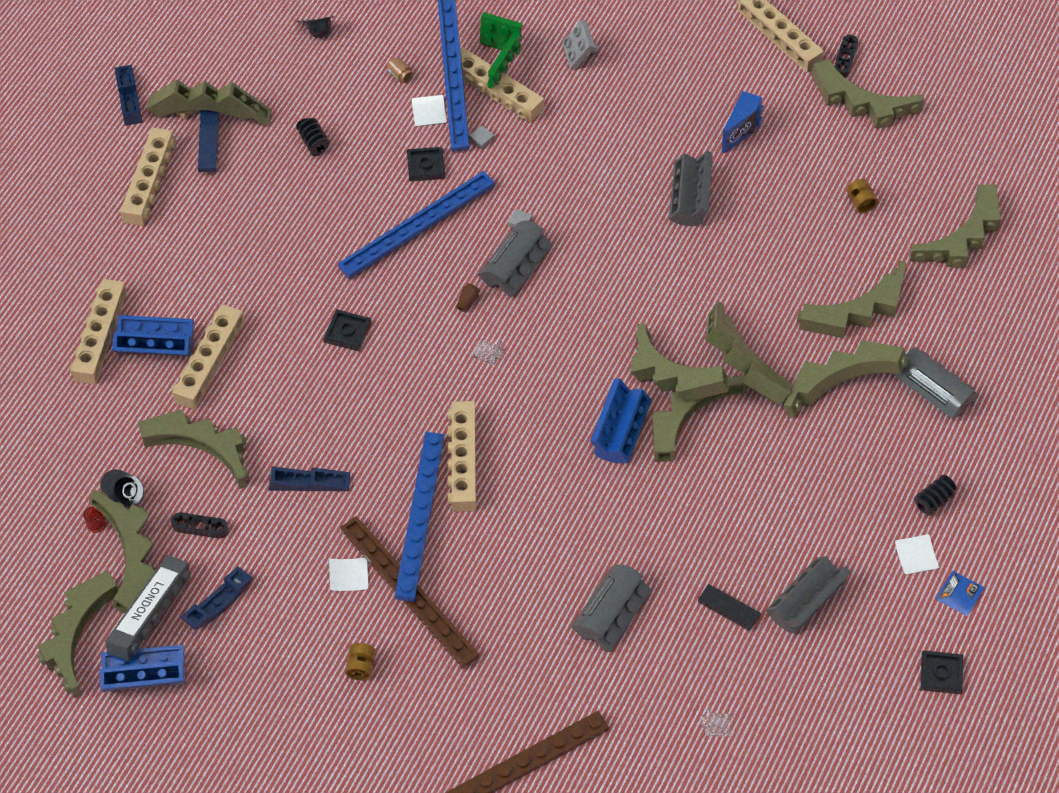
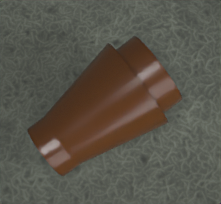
(467, 297)

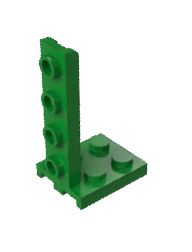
(502, 35)

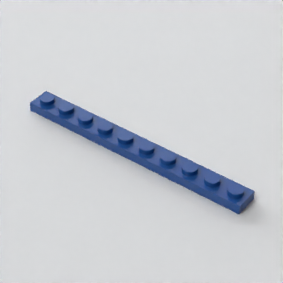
(453, 75)
(416, 225)
(419, 517)

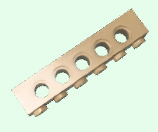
(782, 32)
(507, 91)
(148, 177)
(98, 331)
(224, 336)
(462, 500)

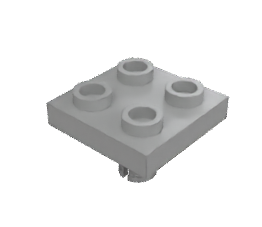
(579, 44)

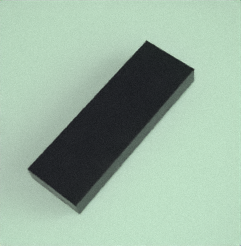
(729, 607)

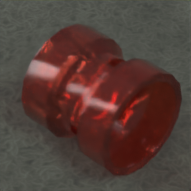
(94, 520)

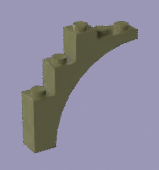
(858, 101)
(970, 236)
(688, 381)
(668, 425)
(177, 429)
(135, 546)
(67, 627)

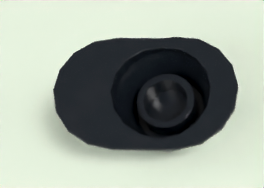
(318, 27)
(122, 487)

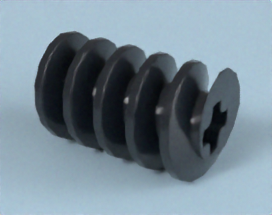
(313, 136)
(935, 495)

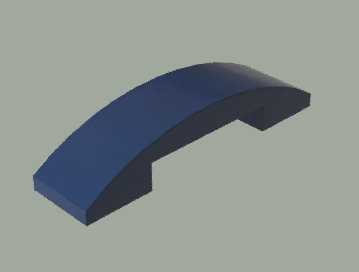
(219, 600)

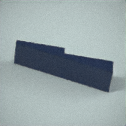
(128, 95)
(208, 141)
(315, 480)

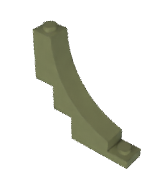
(227, 100)
(833, 318)
(755, 372)
(818, 378)

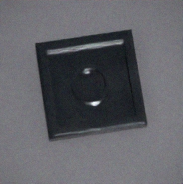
(425, 164)
(347, 330)
(941, 672)

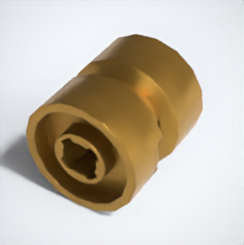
(862, 195)
(360, 661)

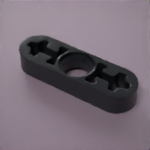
(844, 50)
(184, 528)

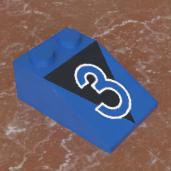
(743, 120)

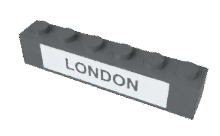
(148, 608)

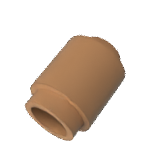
(400, 70)

